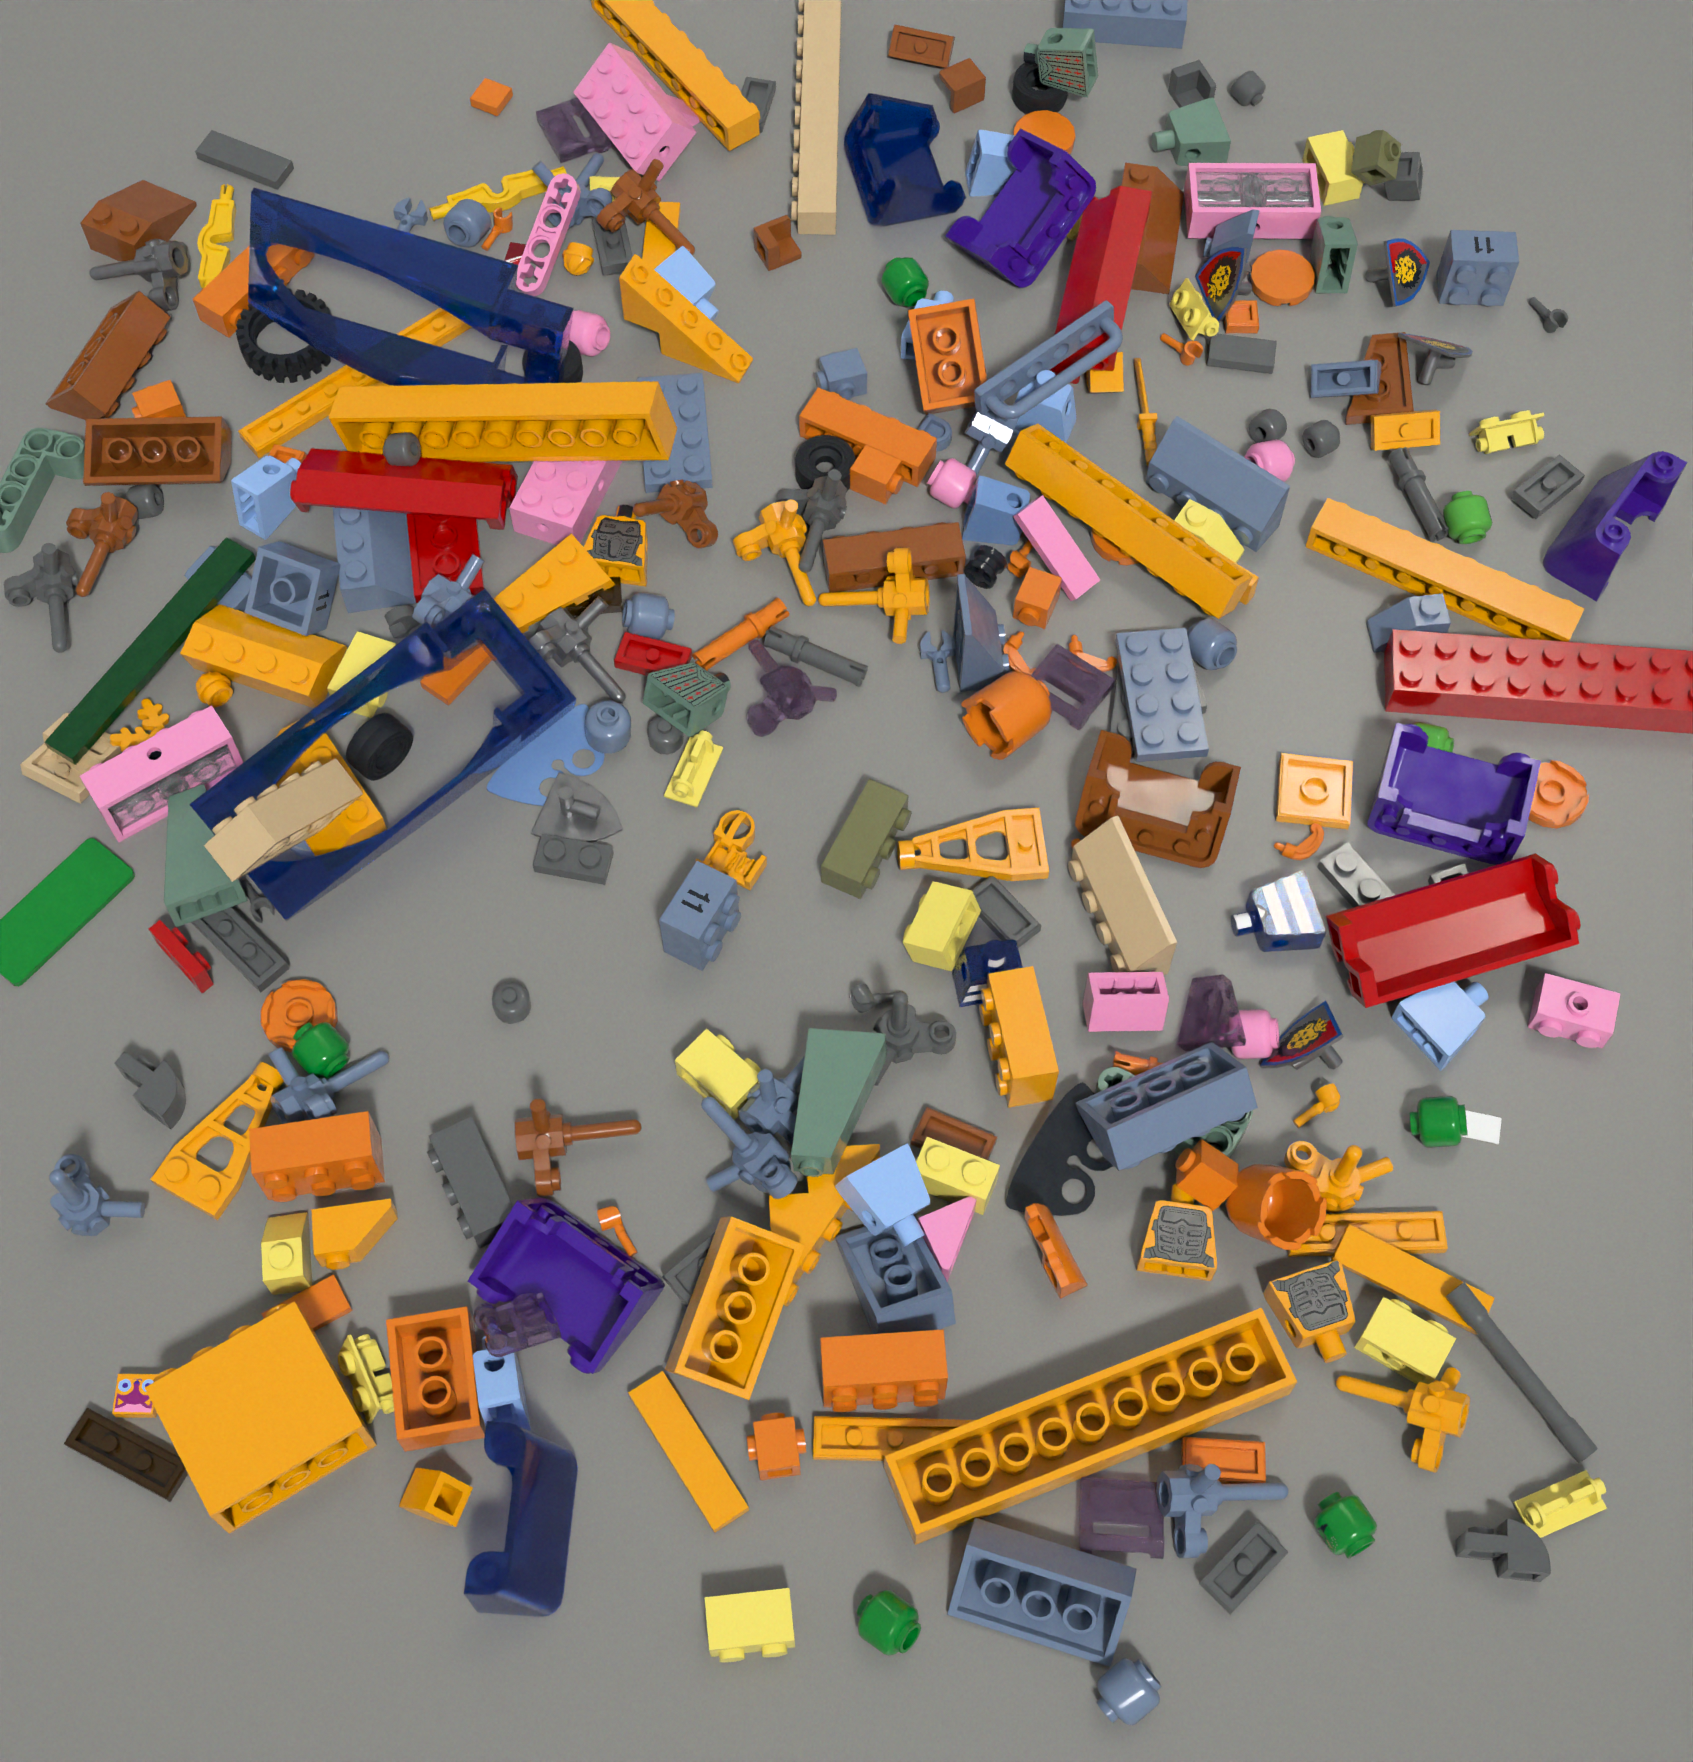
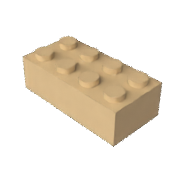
(281, 818)

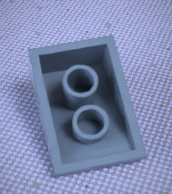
(977, 638)
(895, 1283)

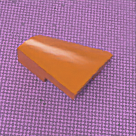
(1056, 1257)

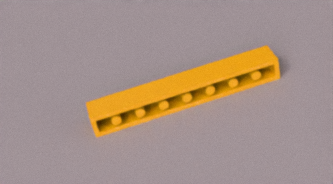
(683, 69)
(1128, 521)
(1431, 569)

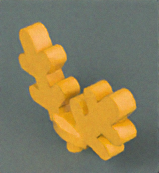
(151, 720)

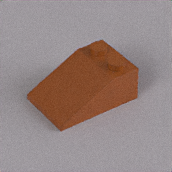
(132, 217)

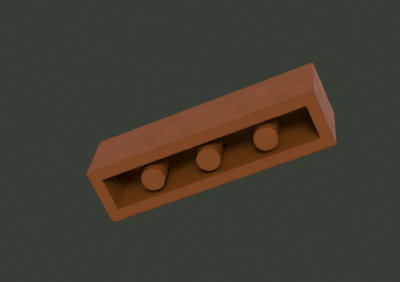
(862, 559)

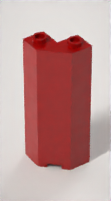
(1104, 264)
(426, 488)
(1452, 930)

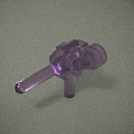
(788, 693)

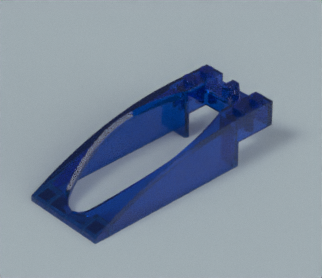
(455, 279)
(425, 652)

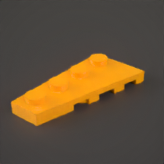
(555, 581)

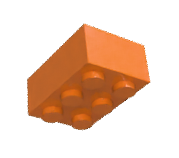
(948, 355)
(317, 1156)
(883, 1370)
(434, 1378)

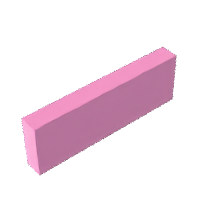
(1056, 547)

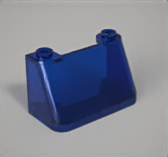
(895, 164)
(533, 1567)

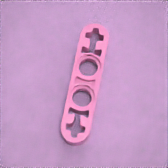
(553, 236)

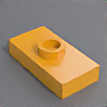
(1405, 430)

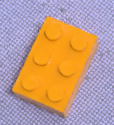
(1019, 1037)

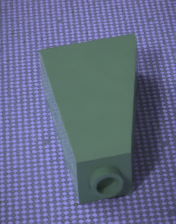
(193, 879)
(833, 1092)

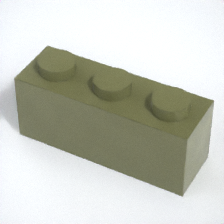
(866, 839)

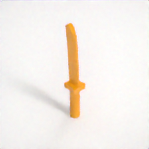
(1146, 420)

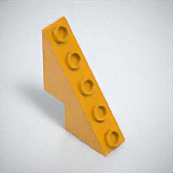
(681, 326)
(817, 1214)

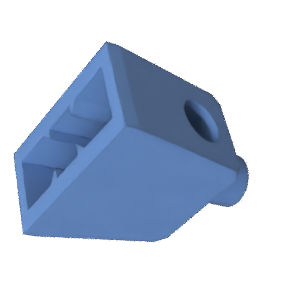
(992, 512)

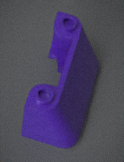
(1029, 212)
(1593, 538)
(1453, 798)
(584, 1278)

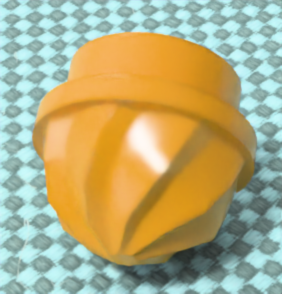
(578, 258)
(214, 689)

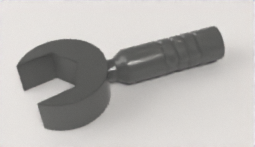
(403, 615)

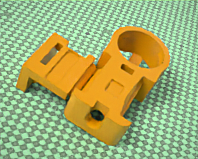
(735, 860)

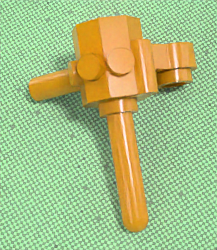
(784, 534)
(900, 595)
(1337, 1178)
(1429, 1406)

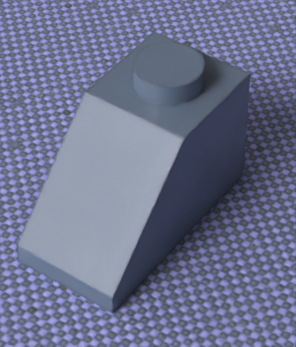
(1233, 233)
(1414, 613)

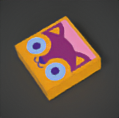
(131, 1397)

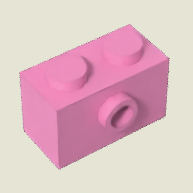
(1125, 1001)
(1574, 1011)

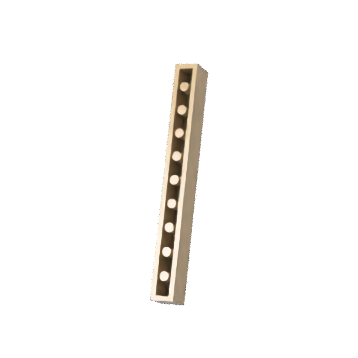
(817, 117)

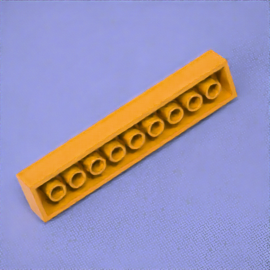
(511, 420)
(1088, 1425)

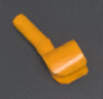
(1328, 1101)

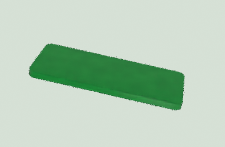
(59, 909)

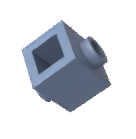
(842, 374)

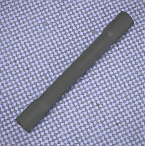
(1564, 1426)

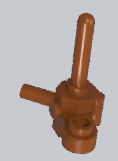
(638, 199)
(685, 505)
(110, 529)
(549, 1136)

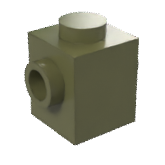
(1376, 157)

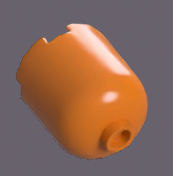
(1007, 713)
(1277, 1205)

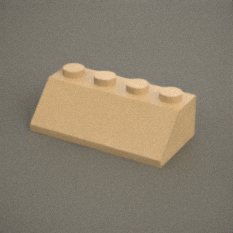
(1122, 901)

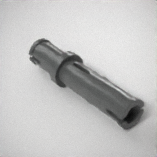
(1414, 484)
(802, 650)

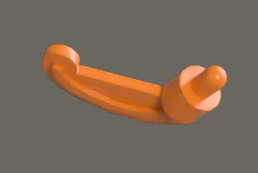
(1076, 648)
(1016, 662)
(1304, 849)

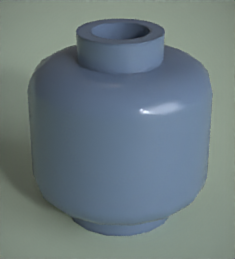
(467, 223)
(648, 615)
(1212, 644)
(608, 727)
(1128, 1691)

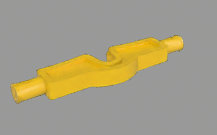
(514, 186)
(217, 230)

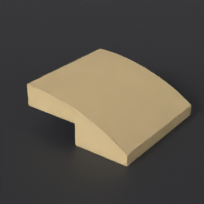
(60, 774)

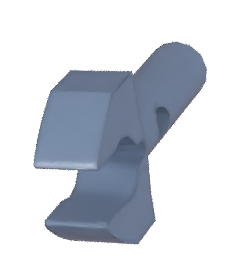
(417, 217)
(928, 651)

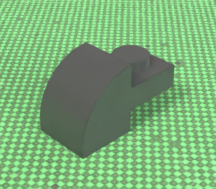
(159, 1088)
(1515, 1548)

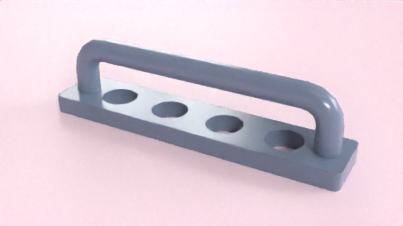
(1046, 356)

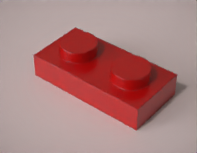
(649, 655)
(174, 945)

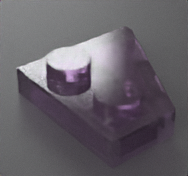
(1211, 1015)

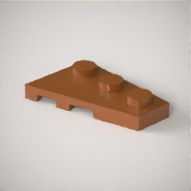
(1394, 385)

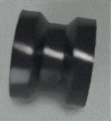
(985, 566)

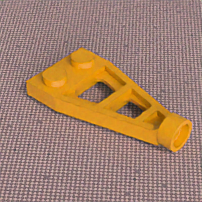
(1023, 840)
(200, 1184)

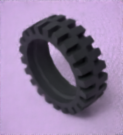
(282, 365)

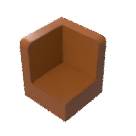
(965, 83)
(775, 244)

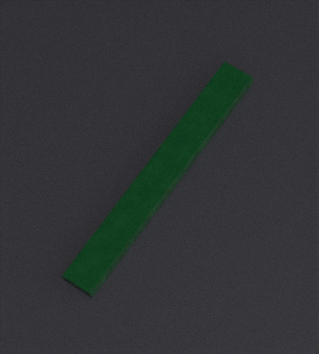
(149, 651)

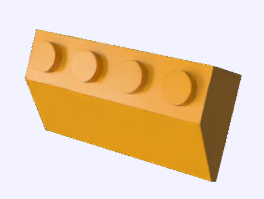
(263, 655)
(356, 822)
(734, 1307)

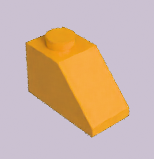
(349, 1231)

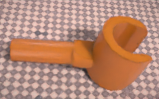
(501, 225)
(1188, 351)
(1018, 562)
(610, 1218)

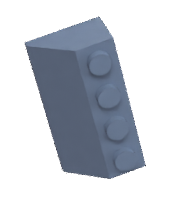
(1130, 21)
(1208, 472)
(373, 559)
(1167, 1105)
(1042, 1592)

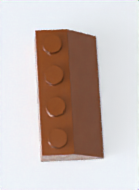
(1161, 230)
(110, 359)
(156, 451)

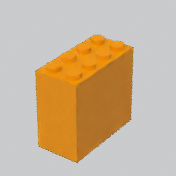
(259, 1417)

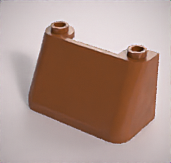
(1158, 809)

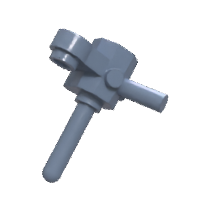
(590, 201)
(991, 433)
(444, 597)
(312, 1097)
(773, 1103)
(756, 1157)
(82, 1204)
(1197, 1493)

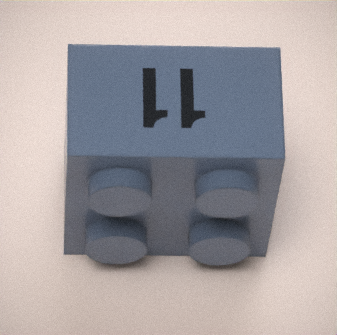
(1477, 267)
(292, 588)
(700, 916)

